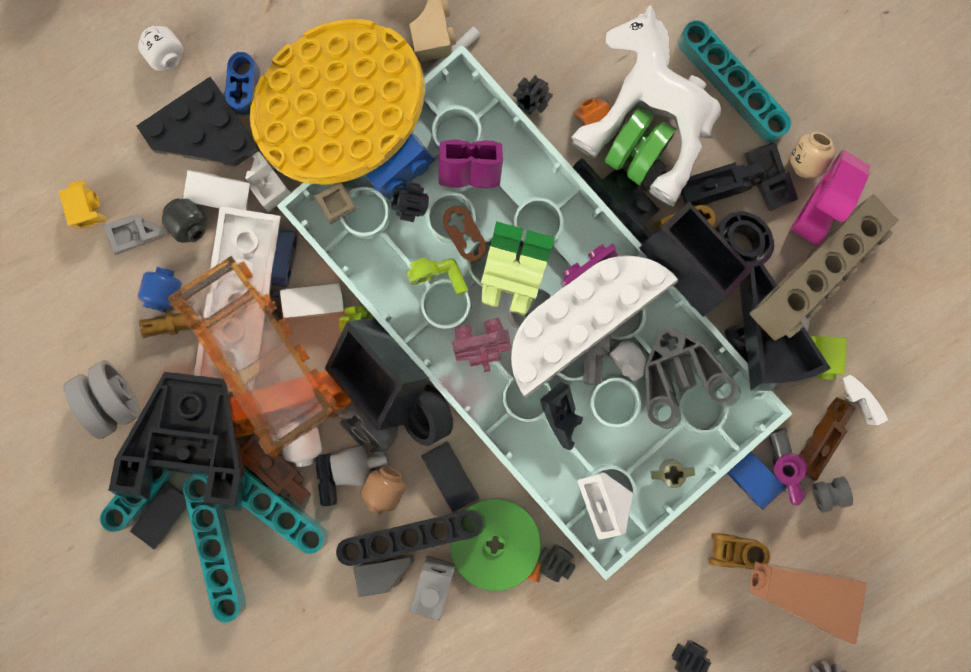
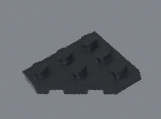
(199, 128)

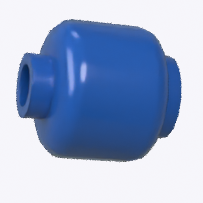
(156, 288)

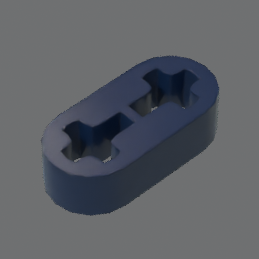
(284, 258)

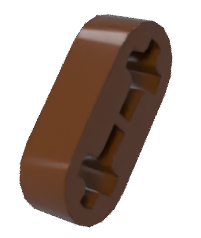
(471, 231)

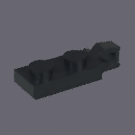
(721, 183)

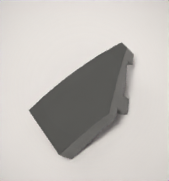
(380, 576)

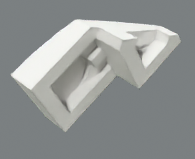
(266, 183)
(868, 404)

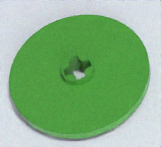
(513, 561)

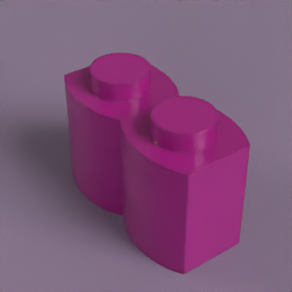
(470, 164)

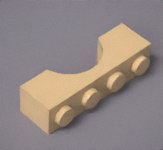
(430, 33)

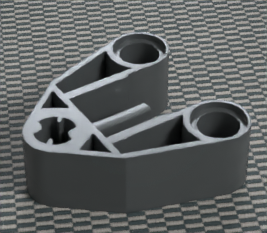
(659, 386)

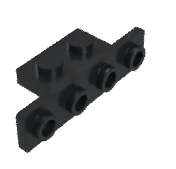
(621, 197)

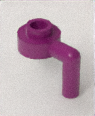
(796, 494)

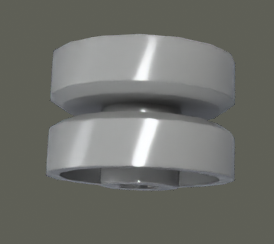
(101, 399)

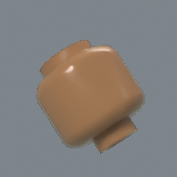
(383, 490)

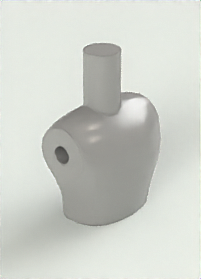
(628, 358)
(353, 465)

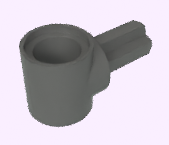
(594, 361)

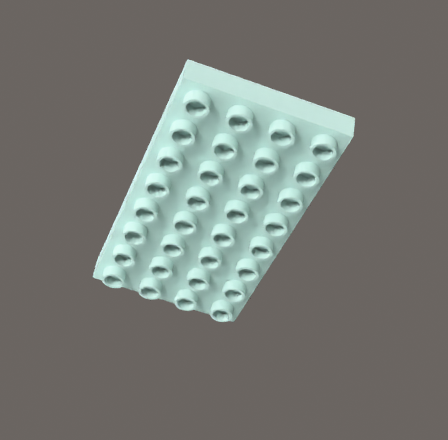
(549, 197)

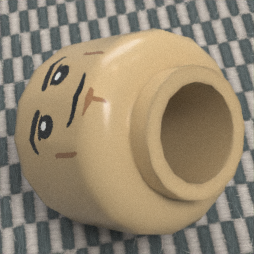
(812, 155)

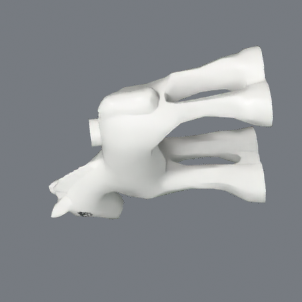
(660, 92)

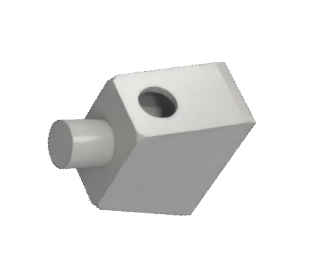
(432, 588)

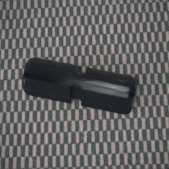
(326, 487)

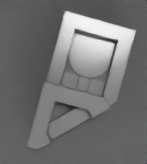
(132, 233)

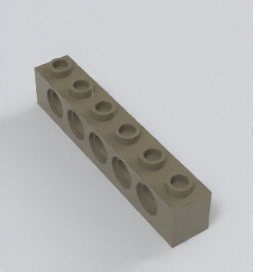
(824, 268)

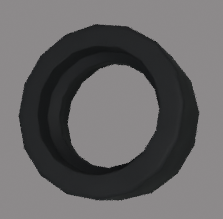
(430, 418)

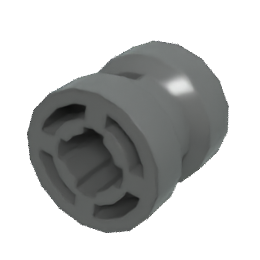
(832, 494)

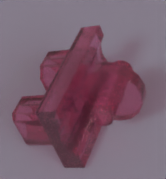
(481, 348)

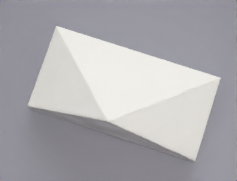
(607, 504)

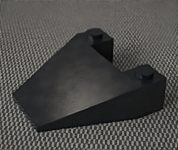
(184, 430)

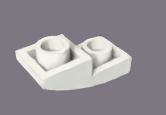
(216, 191)

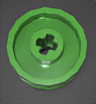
(641, 146)

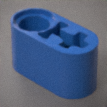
(248, 81)
(756, 480)

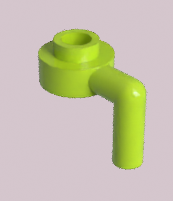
(425, 270)

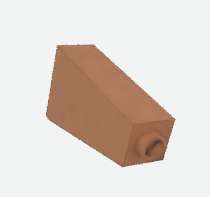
(817, 598)

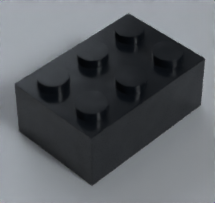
(698, 258)
(376, 373)

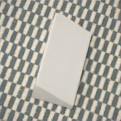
(311, 301)

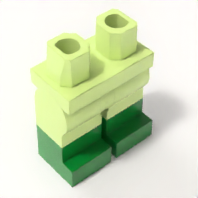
(512, 277)

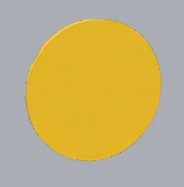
(337, 102)

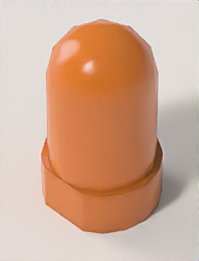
(535, 575)

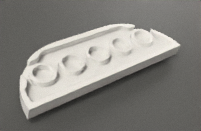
(583, 316)

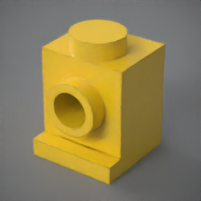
(81, 205)

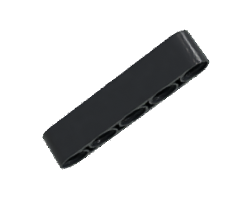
(396, 539)

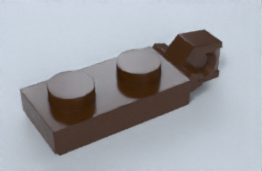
(826, 437)
(274, 472)

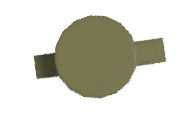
(672, 473)

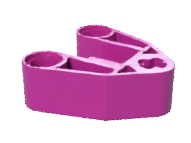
(832, 197)

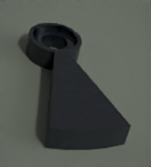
(770, 362)

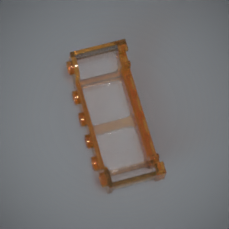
(255, 354)

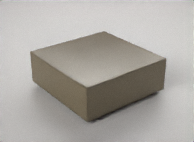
(335, 202)

